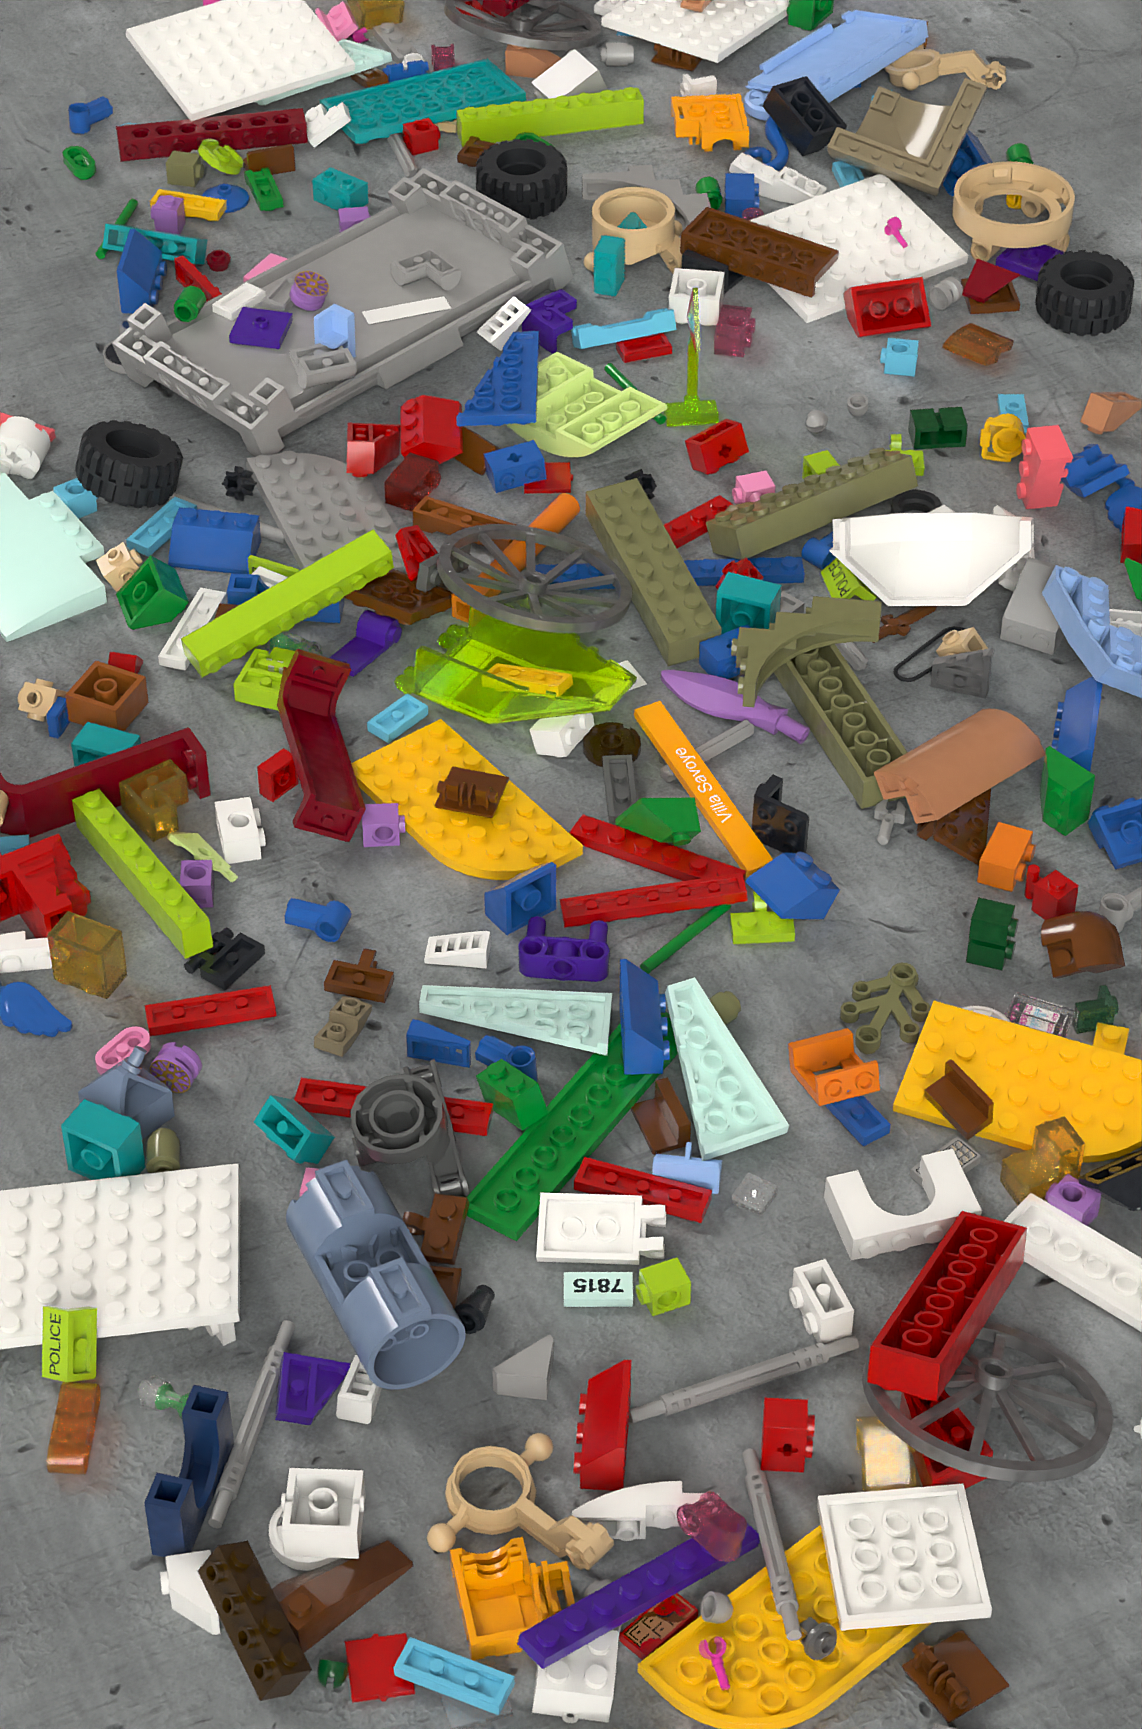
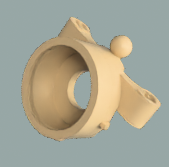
(654, 210)

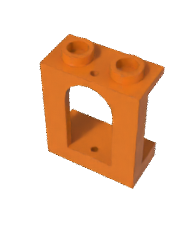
(827, 1052)

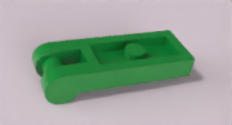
(264, 189)

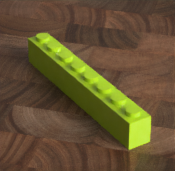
(552, 115)
(287, 603)
(143, 874)

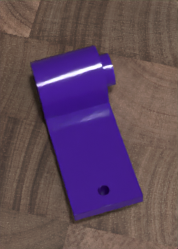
(373, 637)

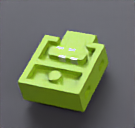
(261, 677)

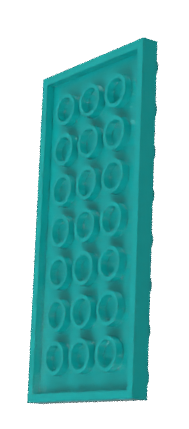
(433, 95)

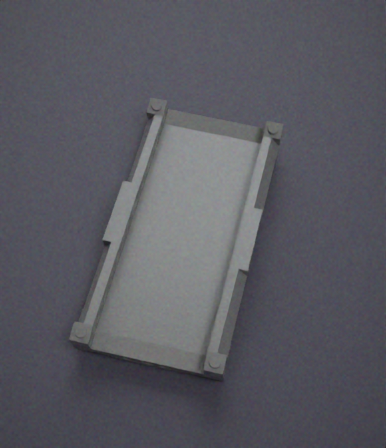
(259, 387)

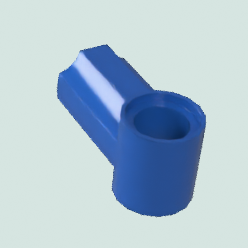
(84, 115)
(817, 551)
(326, 920)
(521, 1057)

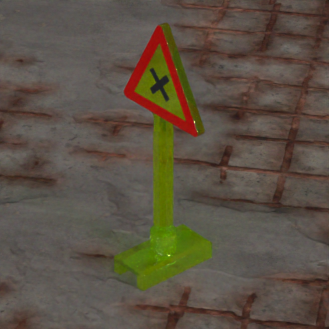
(692, 410)

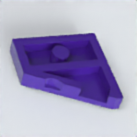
(306, 1386)

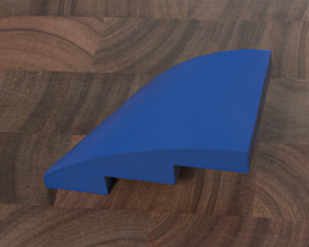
(1092, 471)

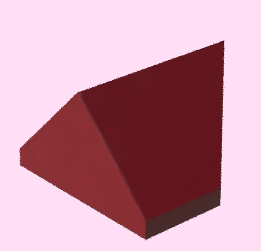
(986, 280)

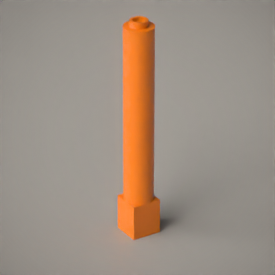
(552, 519)

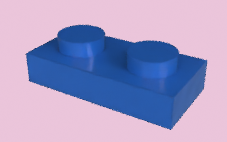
(860, 1119)

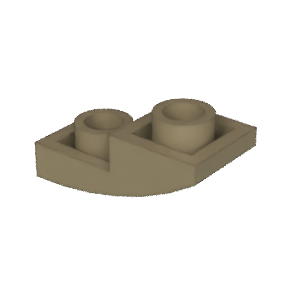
(344, 1026)

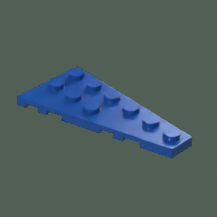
(509, 389)

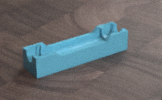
(652, 323)

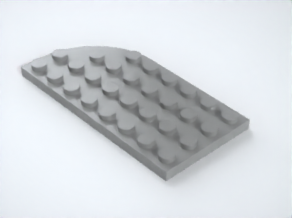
(320, 505)

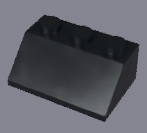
(803, 114)

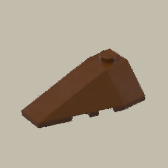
(332, 1593)

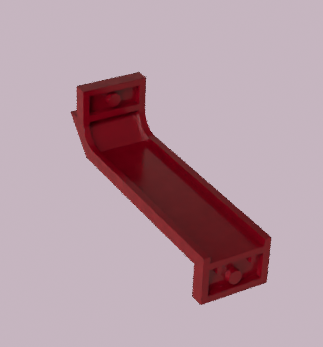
(307, 711)
(48, 801)

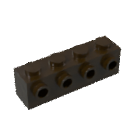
(254, 1620)

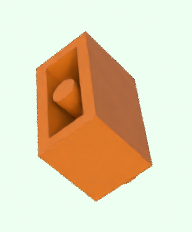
(1006, 856)

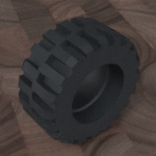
(523, 177)
(1084, 293)
(128, 464)

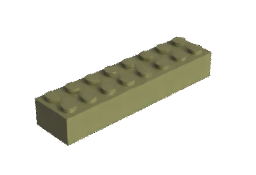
(811, 503)
(657, 574)
(842, 719)

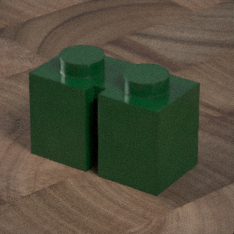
(937, 429)
(991, 934)

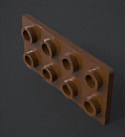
(962, 829)

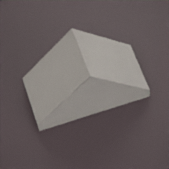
(526, 1372)

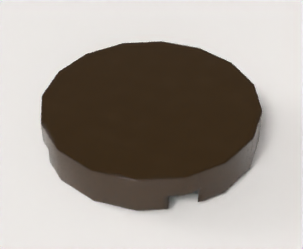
(610, 740)

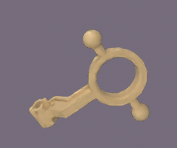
(925, 65)
(565, 1537)

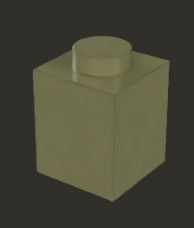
(184, 169)

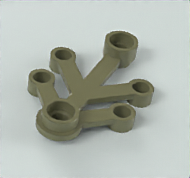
(900, 979)

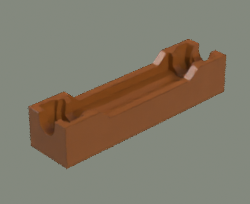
(447, 518)

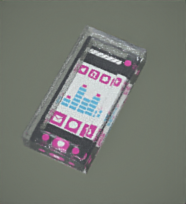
(1040, 1015)

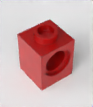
(421, 136)

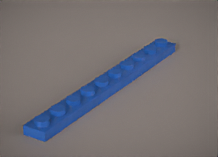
(704, 572)

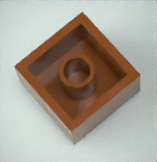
(107, 697)

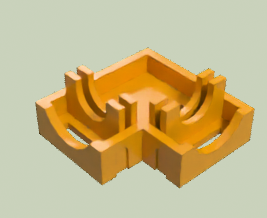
(711, 120)
(505, 1596)

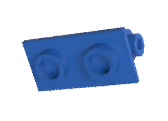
(397, 72)

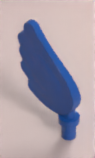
(1126, 496)
(30, 1011)

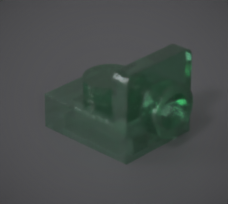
(1093, 1011)

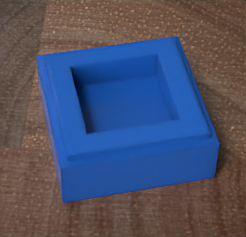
(57, 718)

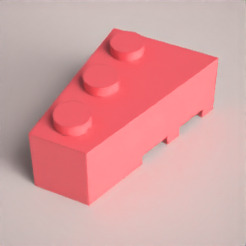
(1043, 467)

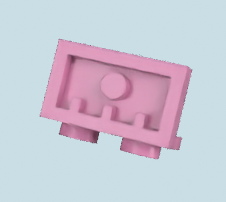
(338, 21)

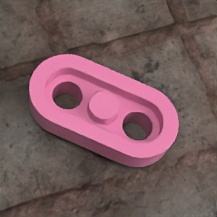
(121, 1047)

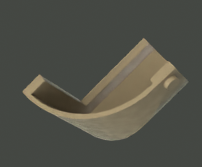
(909, 138)

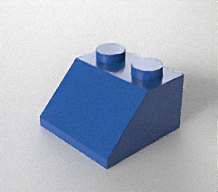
(794, 887)
(522, 897)

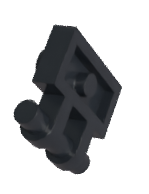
(230, 962)

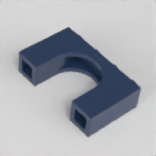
(180, 1504)

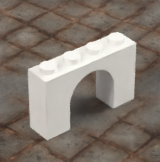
(872, 1231)

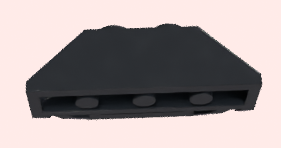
(1118, 1181)

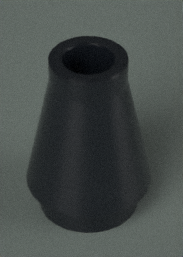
(475, 1309)

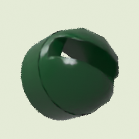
(334, 1670)

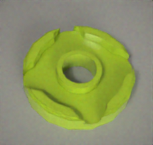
(221, 158)

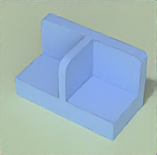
(335, 328)
(689, 1169)

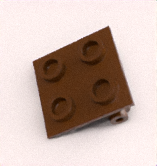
(675, 58)
(471, 792)
(954, 1675)

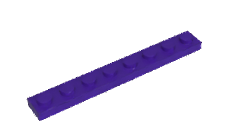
(623, 1600)

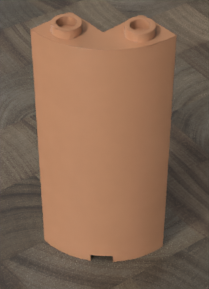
(960, 763)

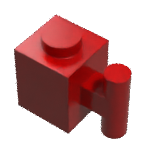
(1052, 895)

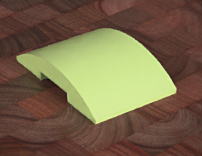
(581, 412)

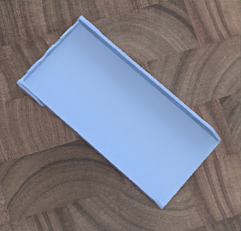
(843, 55)

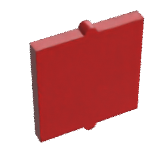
(557, 479)
(372, 1668)

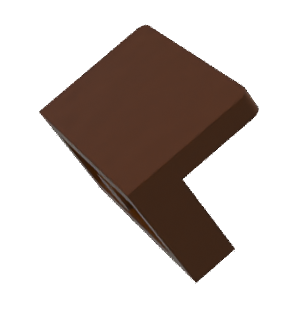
(277, 159)
(473, 451)
(961, 1101)
(663, 1119)

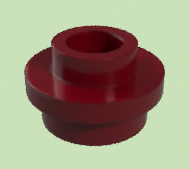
(218, 260)

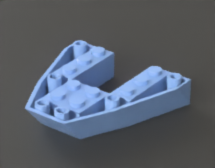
(1083, 615)

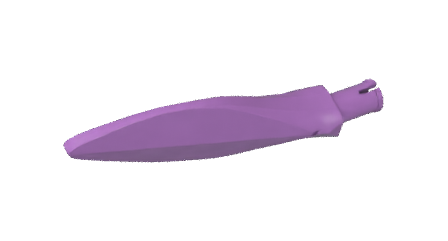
(721, 699)

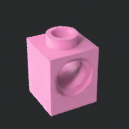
(752, 486)

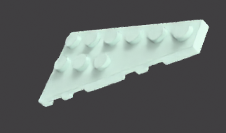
(363, 56)
(556, 1017)
(722, 1088)

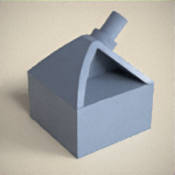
(132, 1093)

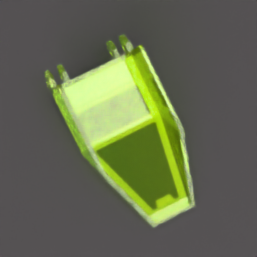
(463, 684)

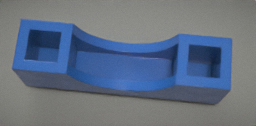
(246, 586)

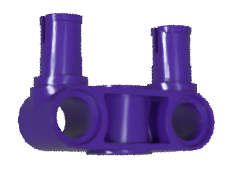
(564, 956)

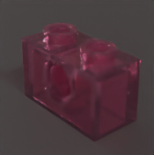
(734, 331)

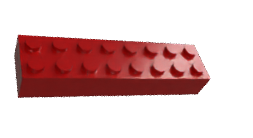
(946, 1306)

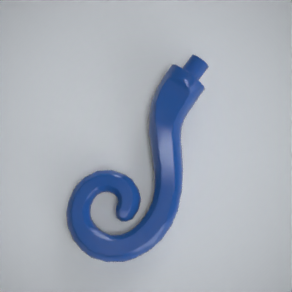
(774, 136)

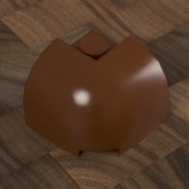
(1081, 944)

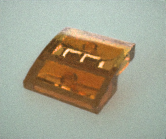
(978, 344)

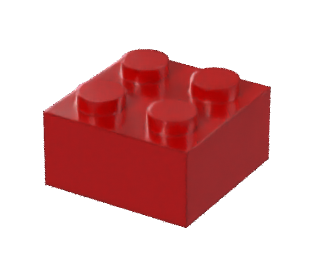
(277, 775)

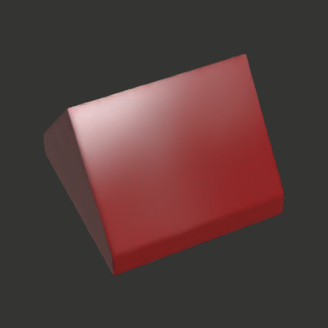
(125, 661)

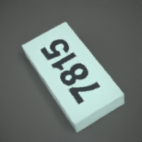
(598, 1289)

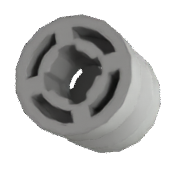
(945, 293)

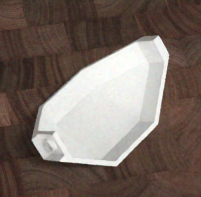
(931, 555)

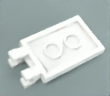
(597, 1229)

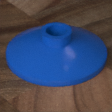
(234, 195)

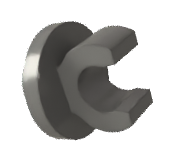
(819, 1638)

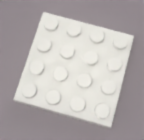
(903, 1557)

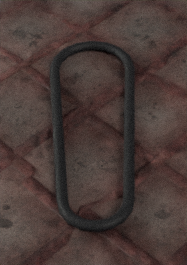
(918, 651)

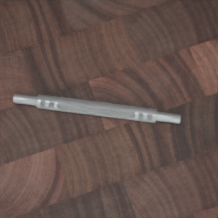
(743, 1379)
(251, 1425)
(772, 1546)

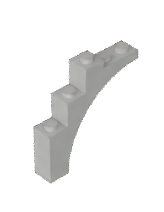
(686, 206)

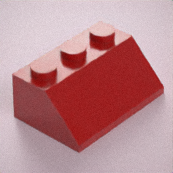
(887, 307)
(431, 428)
(604, 1429)

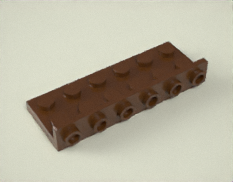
(758, 251)

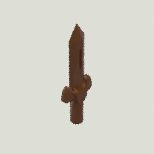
(901, 623)

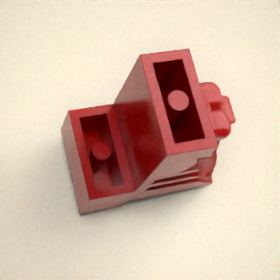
(41, 885)

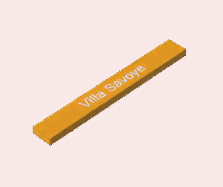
(702, 785)

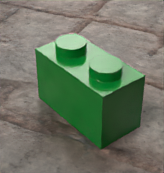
(512, 1094)

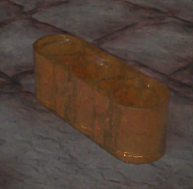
(73, 1428)

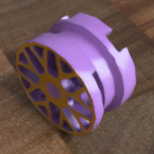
(308, 292)
(177, 1066)

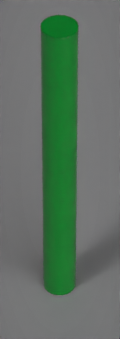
(122, 220)
(622, 381)
(684, 937)

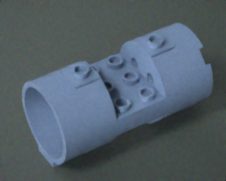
(375, 1277)

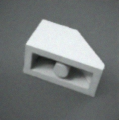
(188, 1591)

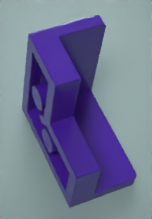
(549, 318)

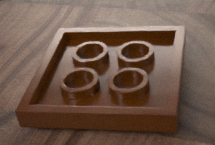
(398, 598)

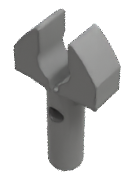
(888, 819)

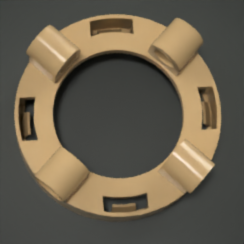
(1039, 190)

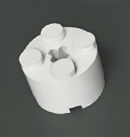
(22, 447)

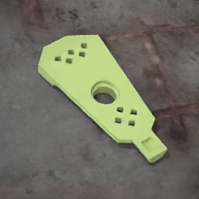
(202, 851)

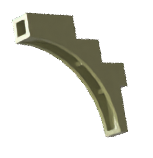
(792, 634)

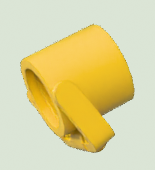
(1005, 436)

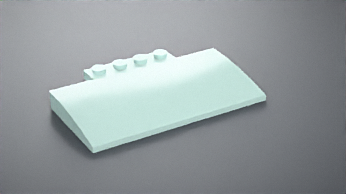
(43, 562)

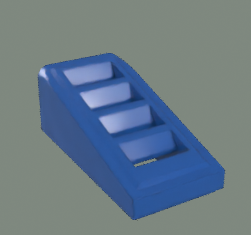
(430, 1043)

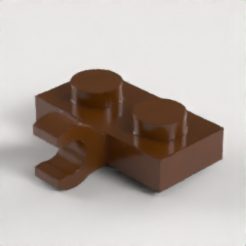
(360, 980)
(442, 1229)

